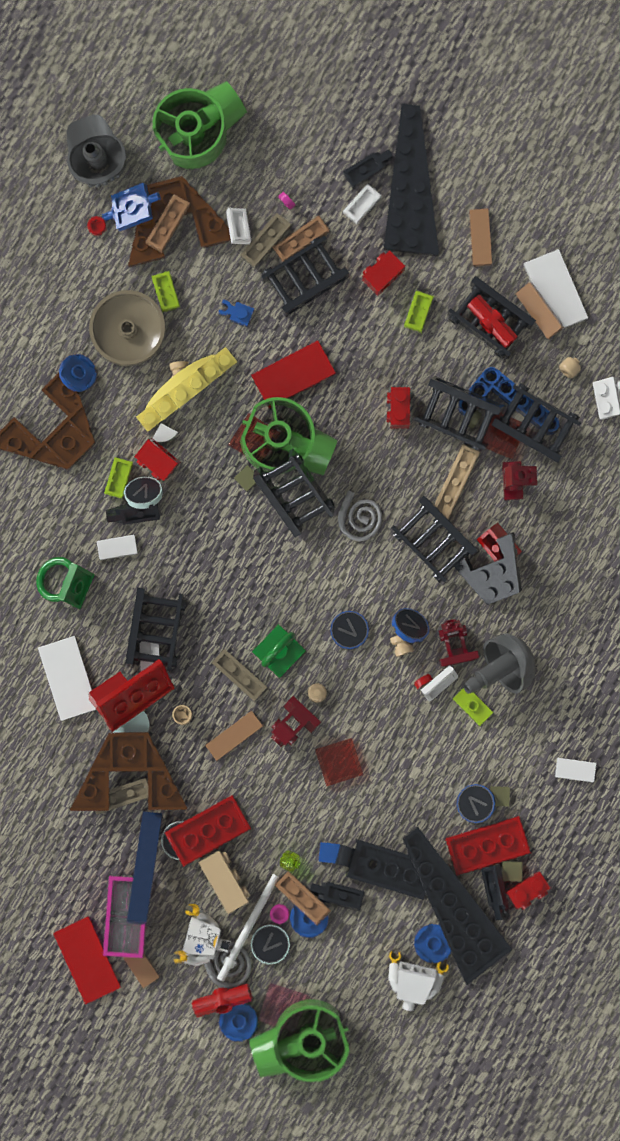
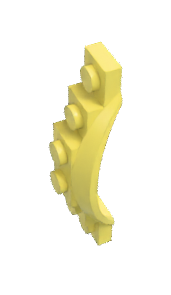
(184, 387)

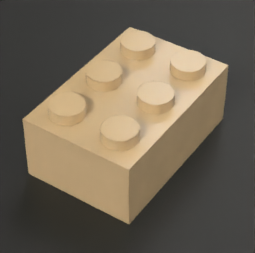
(225, 881)

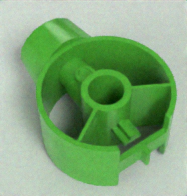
(221, 104)
(315, 451)
(272, 1054)

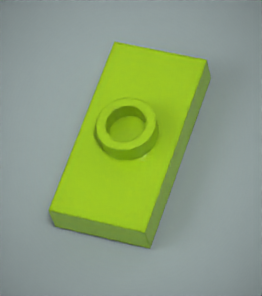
(165, 291)
(418, 311)
(118, 478)
(473, 707)

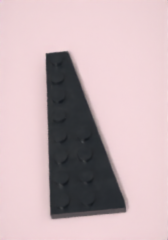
(410, 209)
(465, 926)

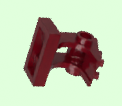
(515, 477)
(451, 629)
(283, 733)

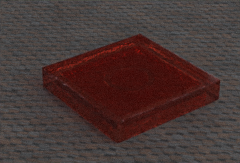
(252, 439)
(500, 441)
(339, 762)

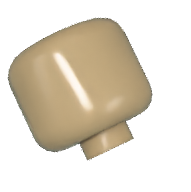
(570, 367)
(317, 693)

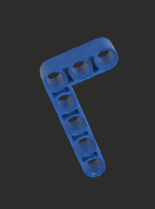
(495, 386)

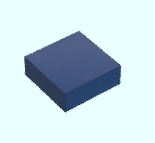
(328, 852)

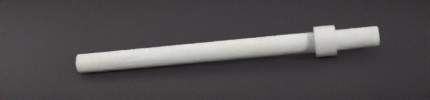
(229, 962)

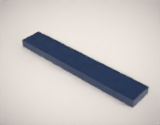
(144, 868)

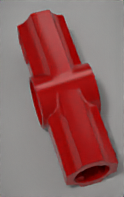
(492, 321)
(222, 1000)

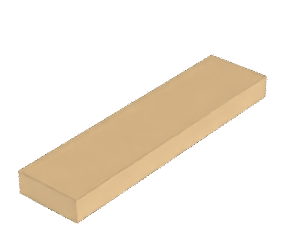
(456, 480)

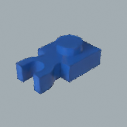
(239, 313)

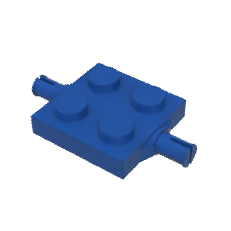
(131, 207)

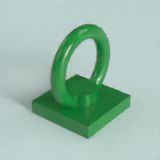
(74, 585)
(279, 651)

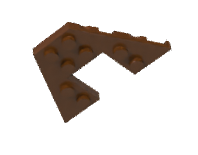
(209, 225)
(65, 443)
(128, 754)

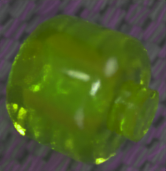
(290, 861)

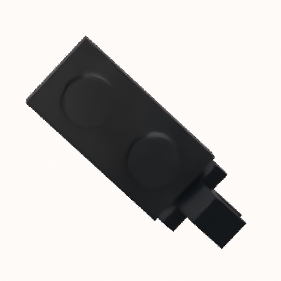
(367, 168)
(129, 515)
(495, 891)
(338, 895)

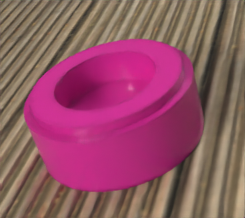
(286, 200)
(279, 914)

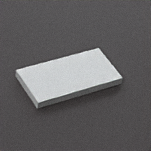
(556, 287)
(67, 677)

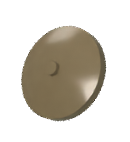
(127, 328)

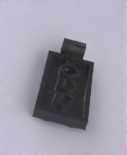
(392, 872)

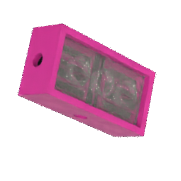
(120, 937)

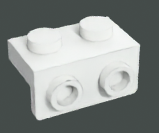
(607, 397)

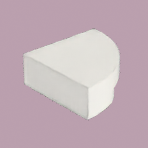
(164, 434)

